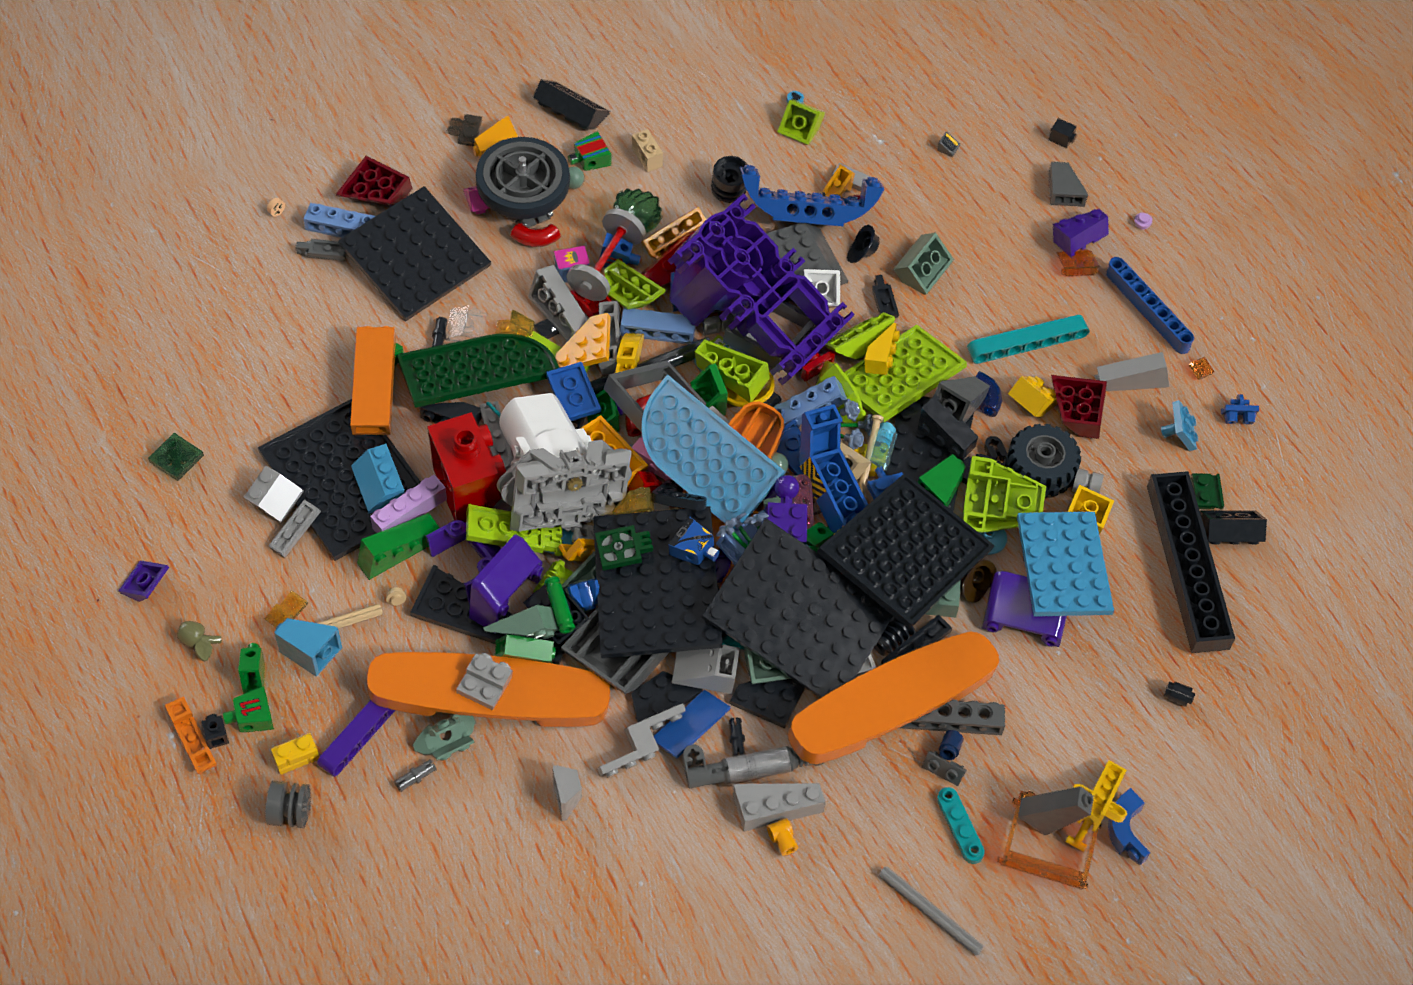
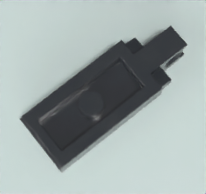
(884, 297)

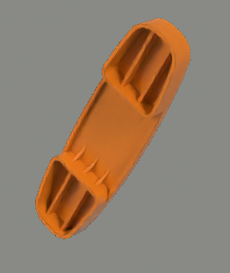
(537, 692)
(892, 696)

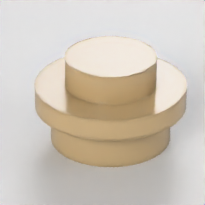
(395, 596)

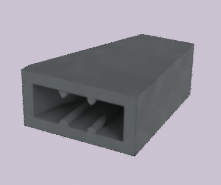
(1065, 186)

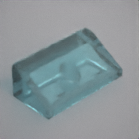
(883, 448)

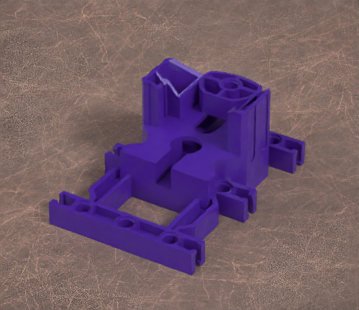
(739, 271)

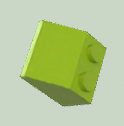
(801, 121)

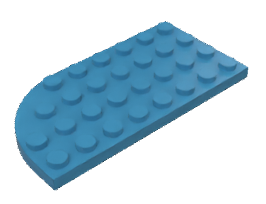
(705, 453)

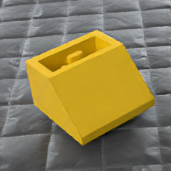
(1033, 395)

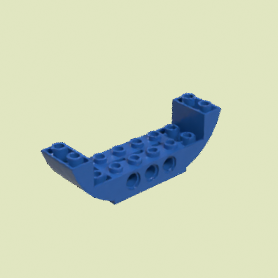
(839, 211)

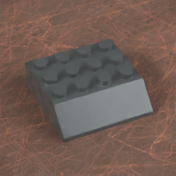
(810, 245)
(621, 672)

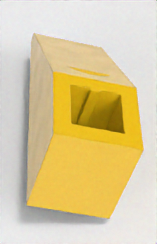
(880, 351)

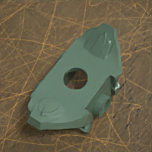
(431, 744)

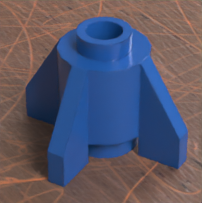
(585, 593)

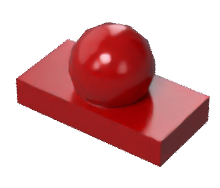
(815, 364)

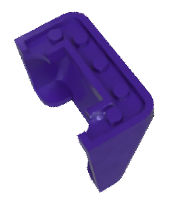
(1011, 606)

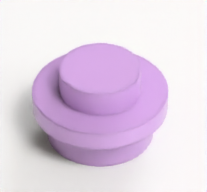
(1143, 220)

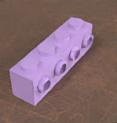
(410, 505)

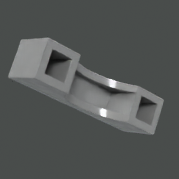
(615, 326)

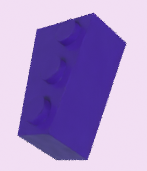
(1080, 230)

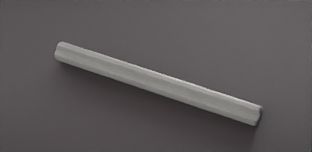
(931, 910)

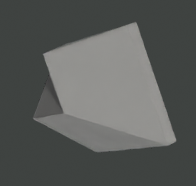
(567, 789)

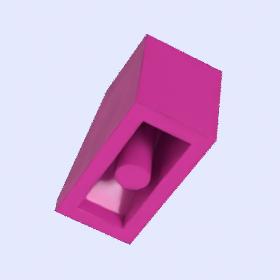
(474, 200)

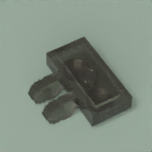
(469, 129)

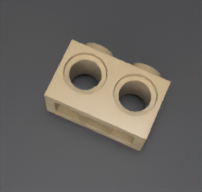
(647, 150)

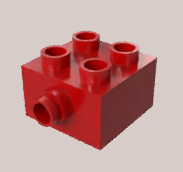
(465, 463)

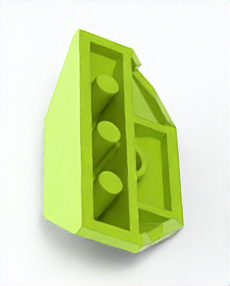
(630, 287)
(856, 340)
(832, 369)

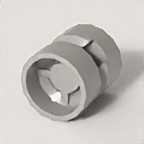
(1090, 481)

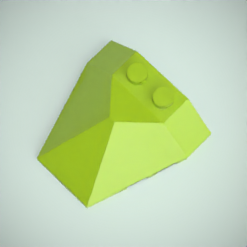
(997, 496)

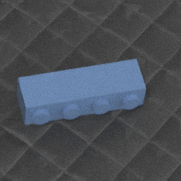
(658, 325)

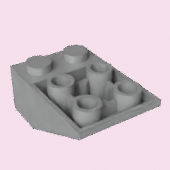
(707, 668)

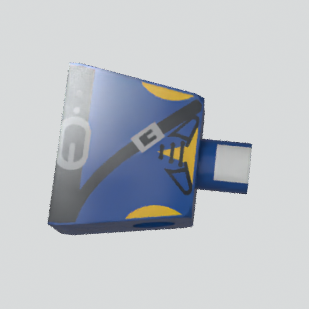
(693, 543)

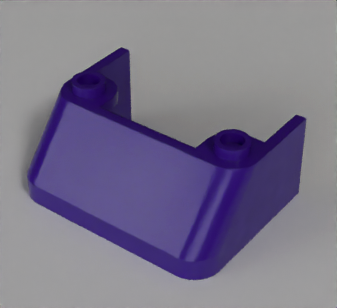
(453, 534)
(501, 579)

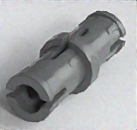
(415, 775)

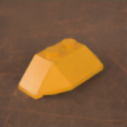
(667, 236)

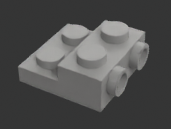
(485, 680)

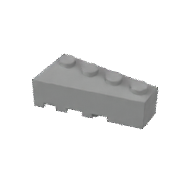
(556, 301)

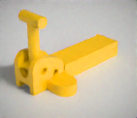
(1102, 803)

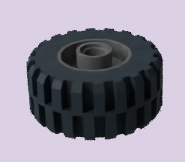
(1045, 456)

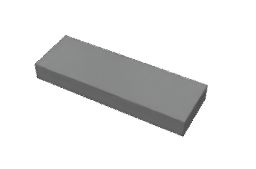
(294, 528)

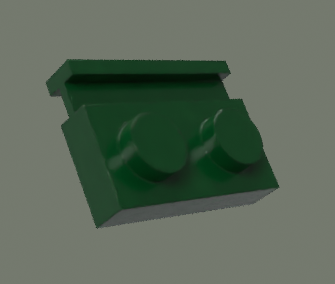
(1208, 491)

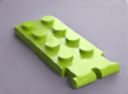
(493, 528)

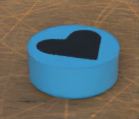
(795, 95)

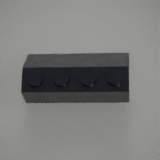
(570, 104)

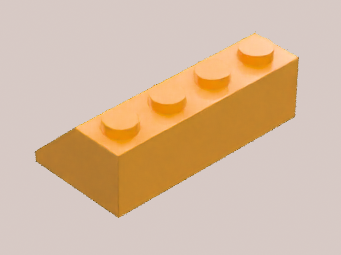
(601, 430)

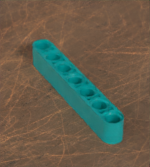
(1028, 339)

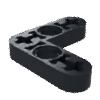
(671, 494)

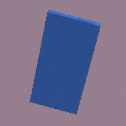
(696, 720)

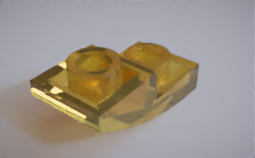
(289, 608)

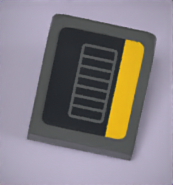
(948, 145)

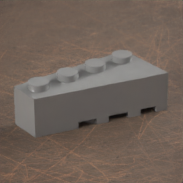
(768, 803)

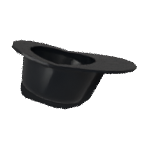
(864, 245)

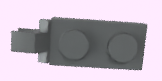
(321, 249)

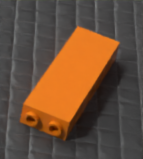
(373, 381)

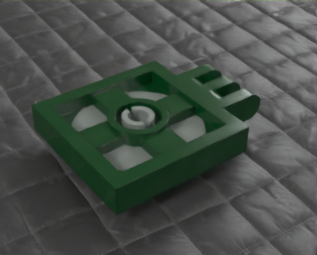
(622, 546)

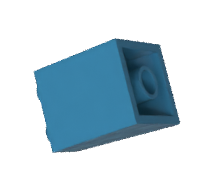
(308, 643)

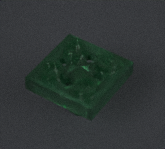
(176, 451)

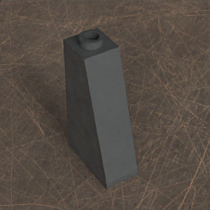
(1056, 809)

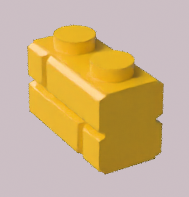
(295, 753)

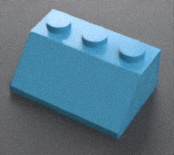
(377, 478)

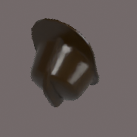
(978, 580)

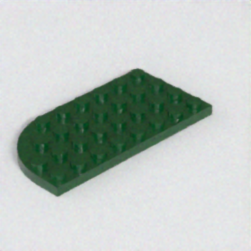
(474, 367)

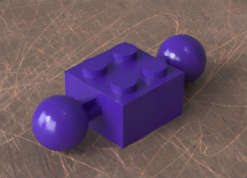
(786, 515)

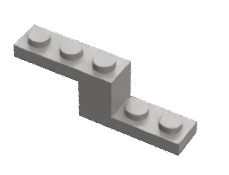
(642, 740)

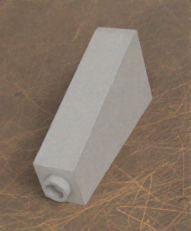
(1135, 373)

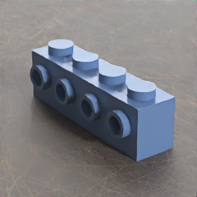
(333, 220)
(815, 397)

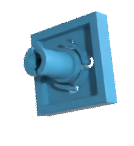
(1182, 426)

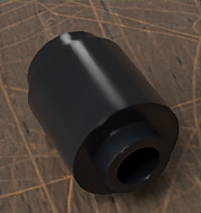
(1179, 693)

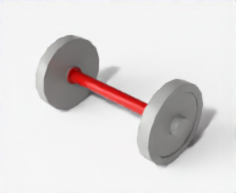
(588, 280)

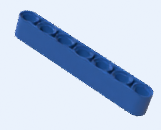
(1150, 305)

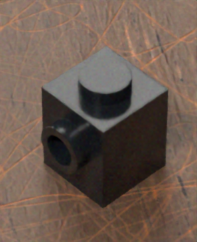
(1063, 133)

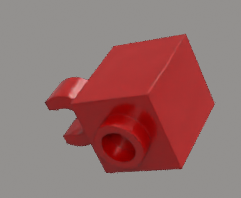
(644, 479)

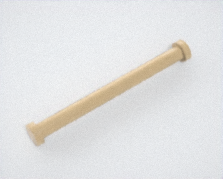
(877, 419)

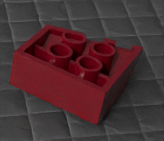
(376, 183)
(1080, 404)

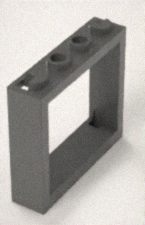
(754, 349)
(618, 382)

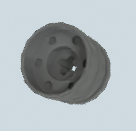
(292, 804)

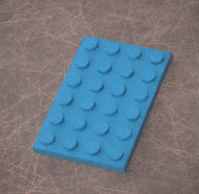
(1064, 564)

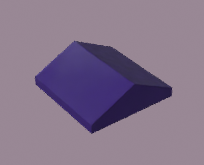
(143, 580)

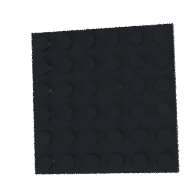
(414, 253)

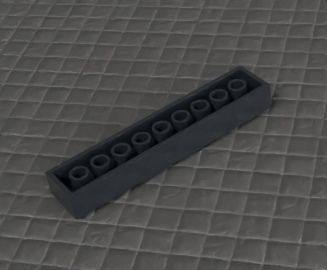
(1190, 562)

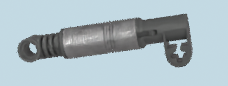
(740, 767)

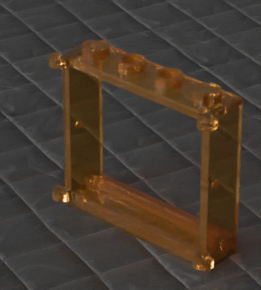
(1040, 867)

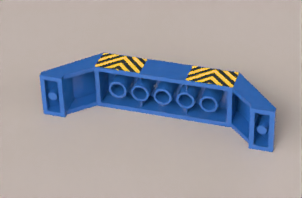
(827, 468)

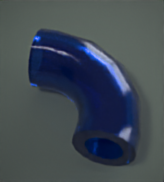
(993, 399)

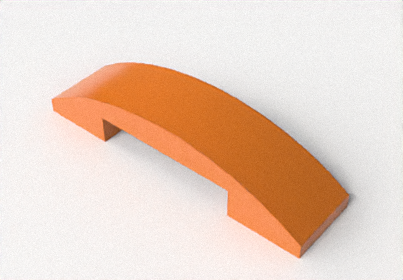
(190, 735)

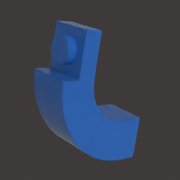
(1121, 833)

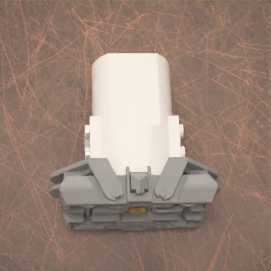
(556, 468)

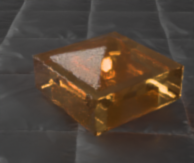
(1201, 368)

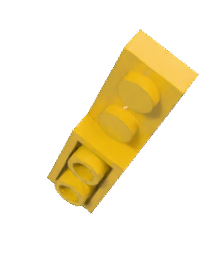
(629, 351)

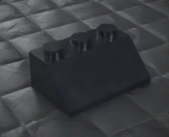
(1234, 526)

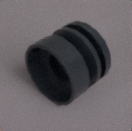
(727, 180)

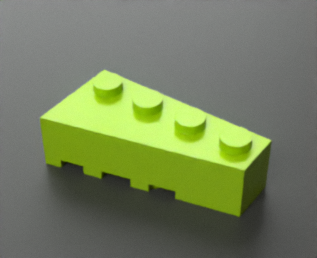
(738, 371)

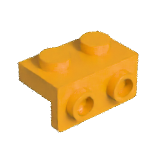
(579, 550)

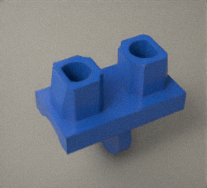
(1240, 407)

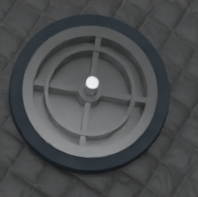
(522, 177)

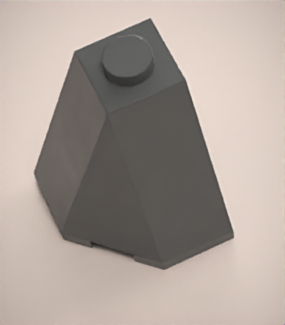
(962, 396)

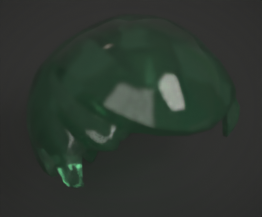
(641, 205)

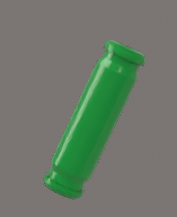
(559, 604)

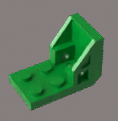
(711, 388)

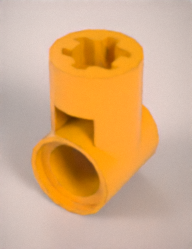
(782, 834)

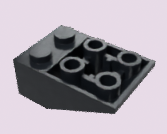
(541, 598)

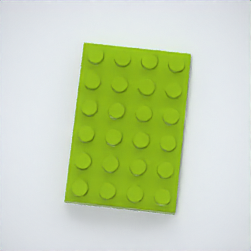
(916, 370)

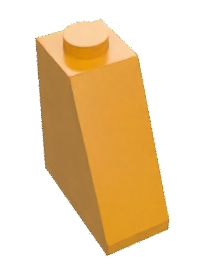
(500, 131)

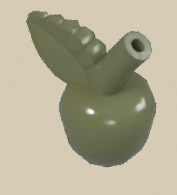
(192, 635)

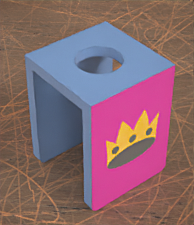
(569, 257)

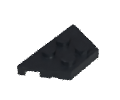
(660, 695)

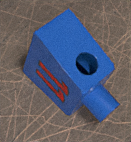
(622, 252)

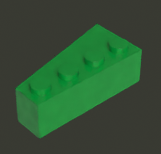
(394, 545)

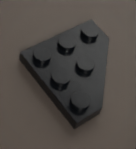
(769, 700)

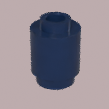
(951, 745)

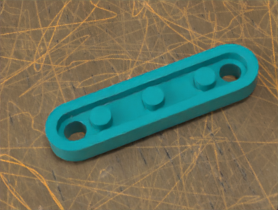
(960, 825)

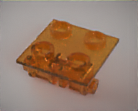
(1082, 259)

